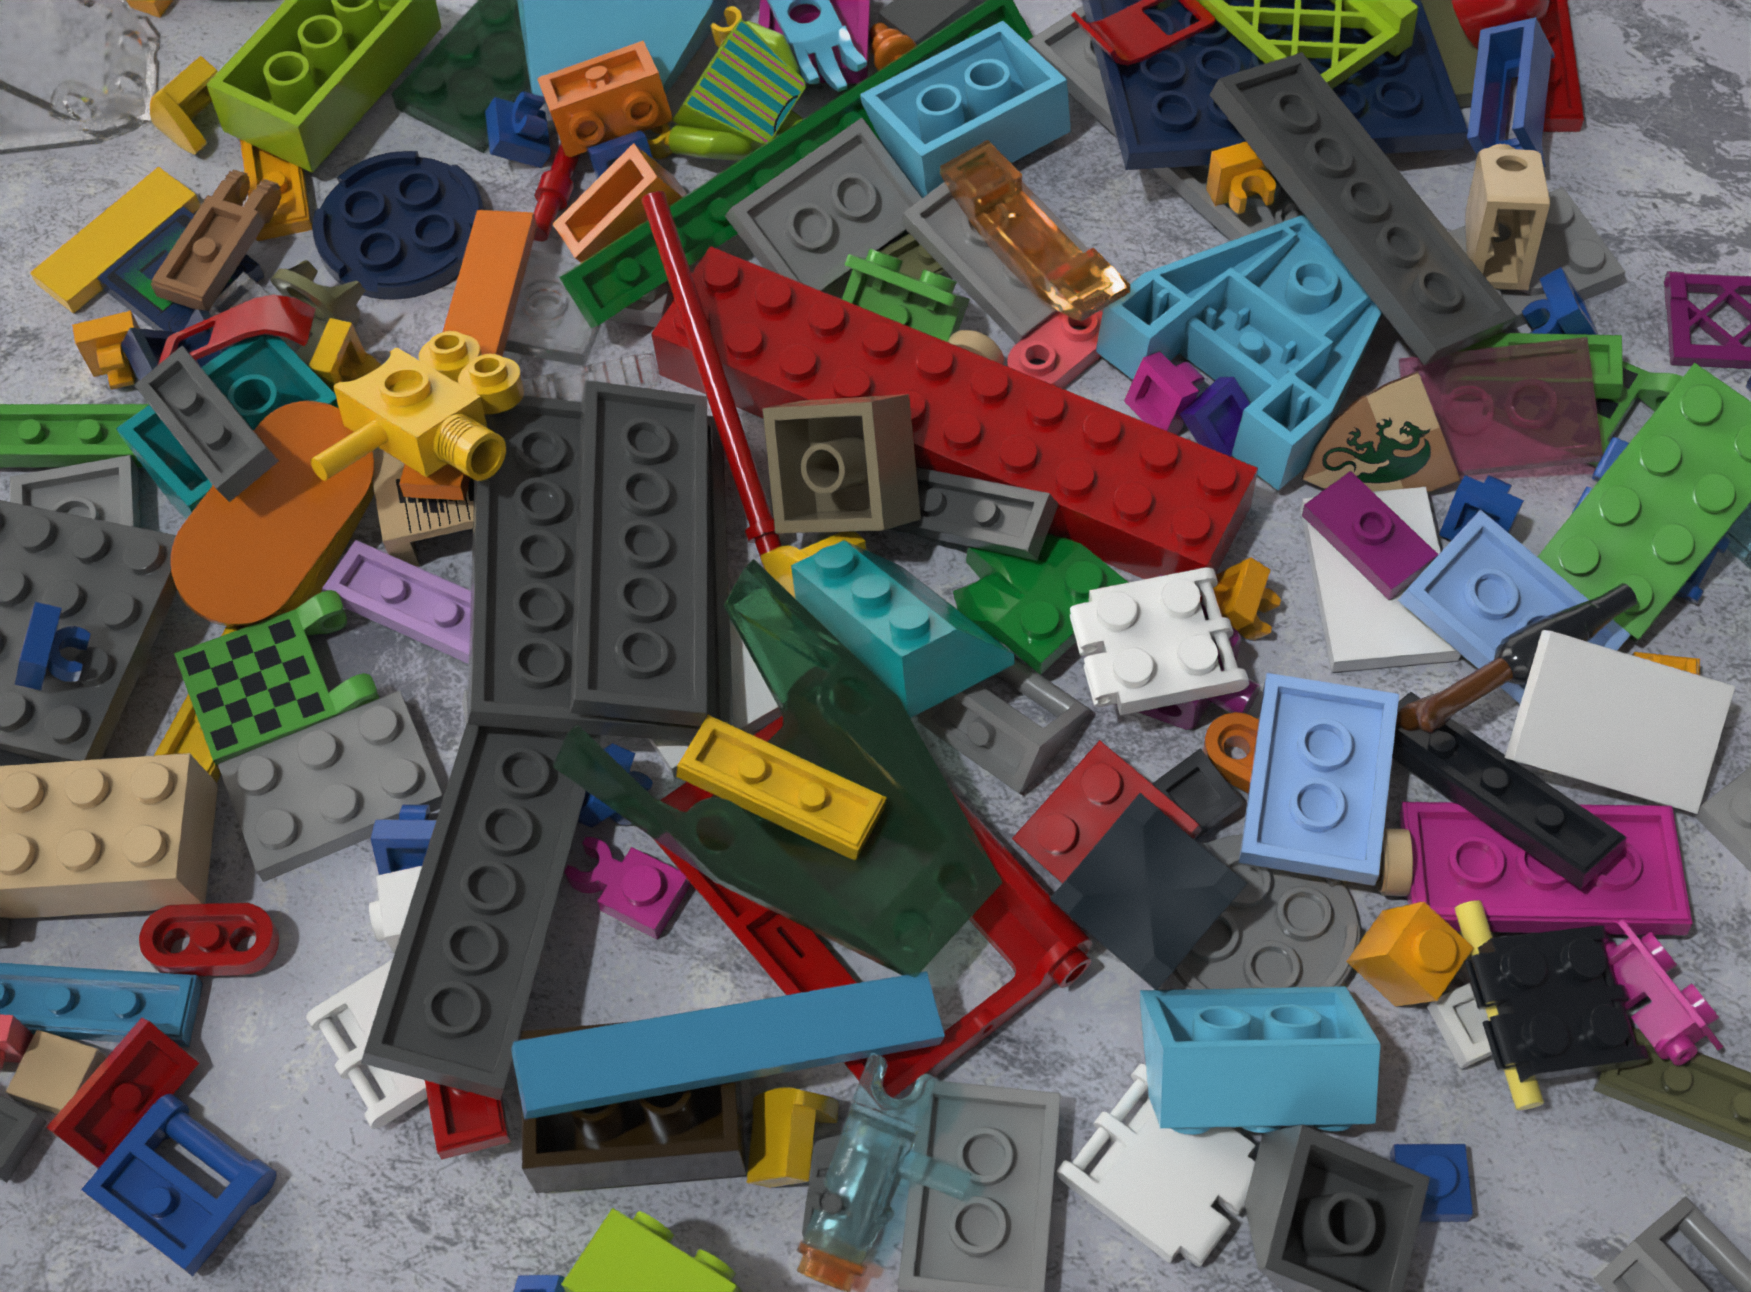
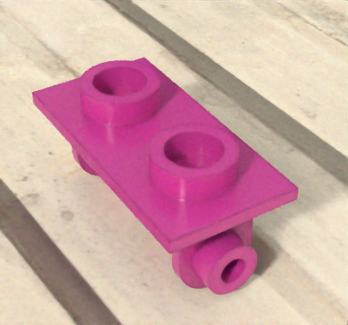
(1674, 1016)

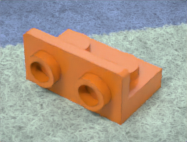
(605, 98)

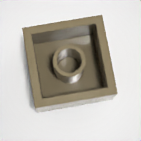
(842, 464)

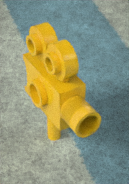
(428, 409)

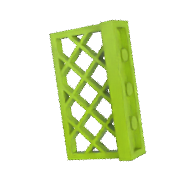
(1386, 21)

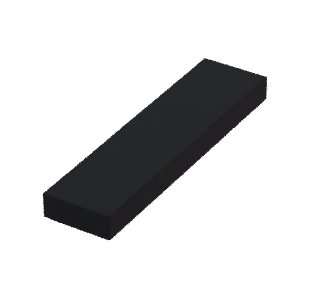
(1509, 799)

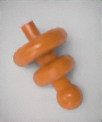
(888, 44)

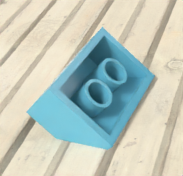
(966, 95)
(1259, 1058)

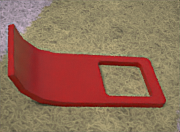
(1133, 36)
(259, 316)

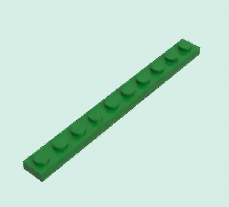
(633, 263)

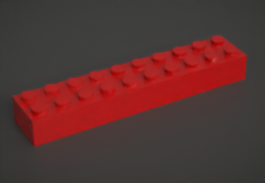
(1119, 482)

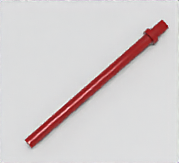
(760, 520)

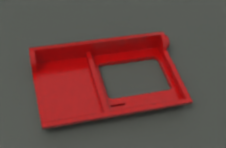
(1016, 920)

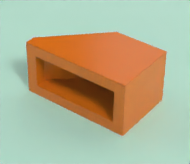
(614, 203)

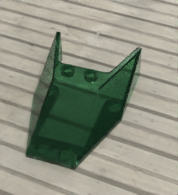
(922, 861)

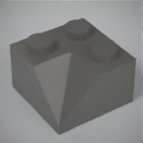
(1331, 1214)

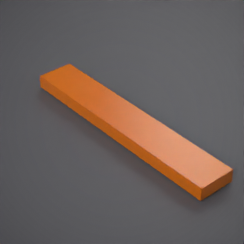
(484, 310)

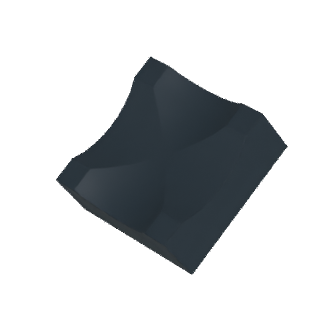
(1148, 891)

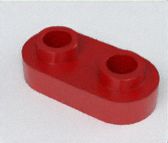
(213, 936)

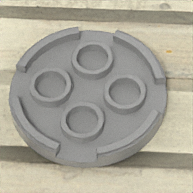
(1275, 932)

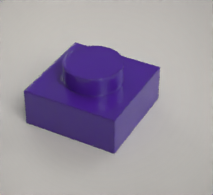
(1217, 415)

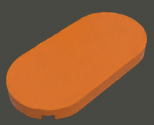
(252, 553)

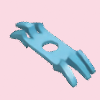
(818, 38)

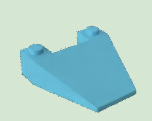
(578, 30)
(1262, 311)

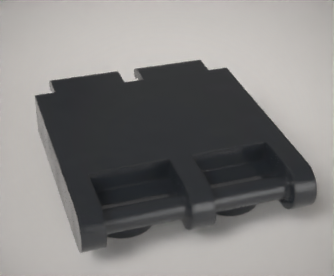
(1553, 1004)

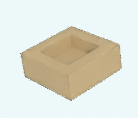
(53, 1071)

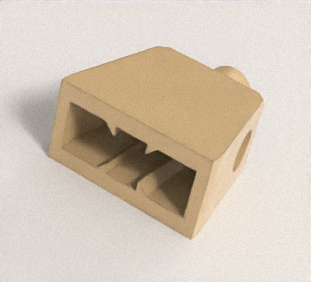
(1511, 191)

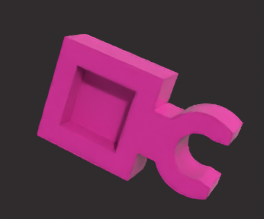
(635, 890)

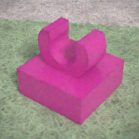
(1163, 391)

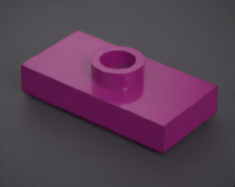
(1369, 534)

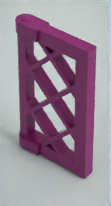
(1679, 311)

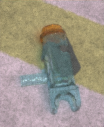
(859, 1173)

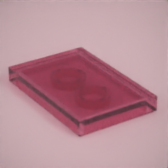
(1514, 405)

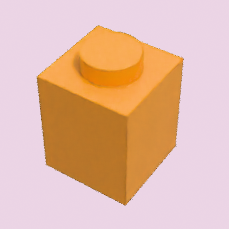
(1410, 954)

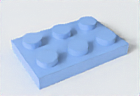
(1488, 589)
(1320, 779)

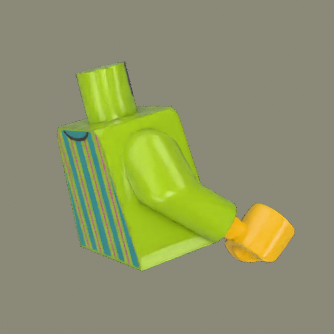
(739, 98)

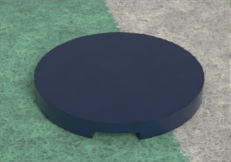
(397, 224)

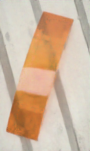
(1026, 238)

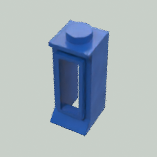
(1503, 54)

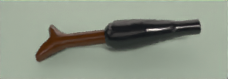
(1514, 659)

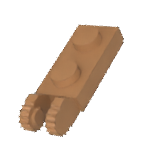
(216, 241)

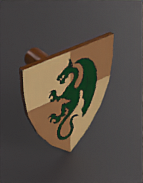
(1386, 441)

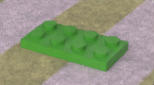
(1661, 501)

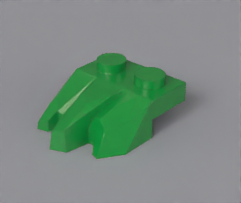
(1030, 600)

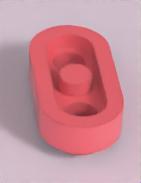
(1063, 349)

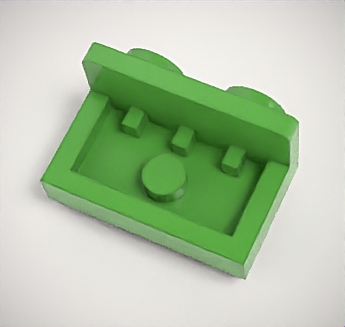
(919, 303)

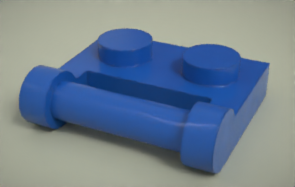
(164, 1202)

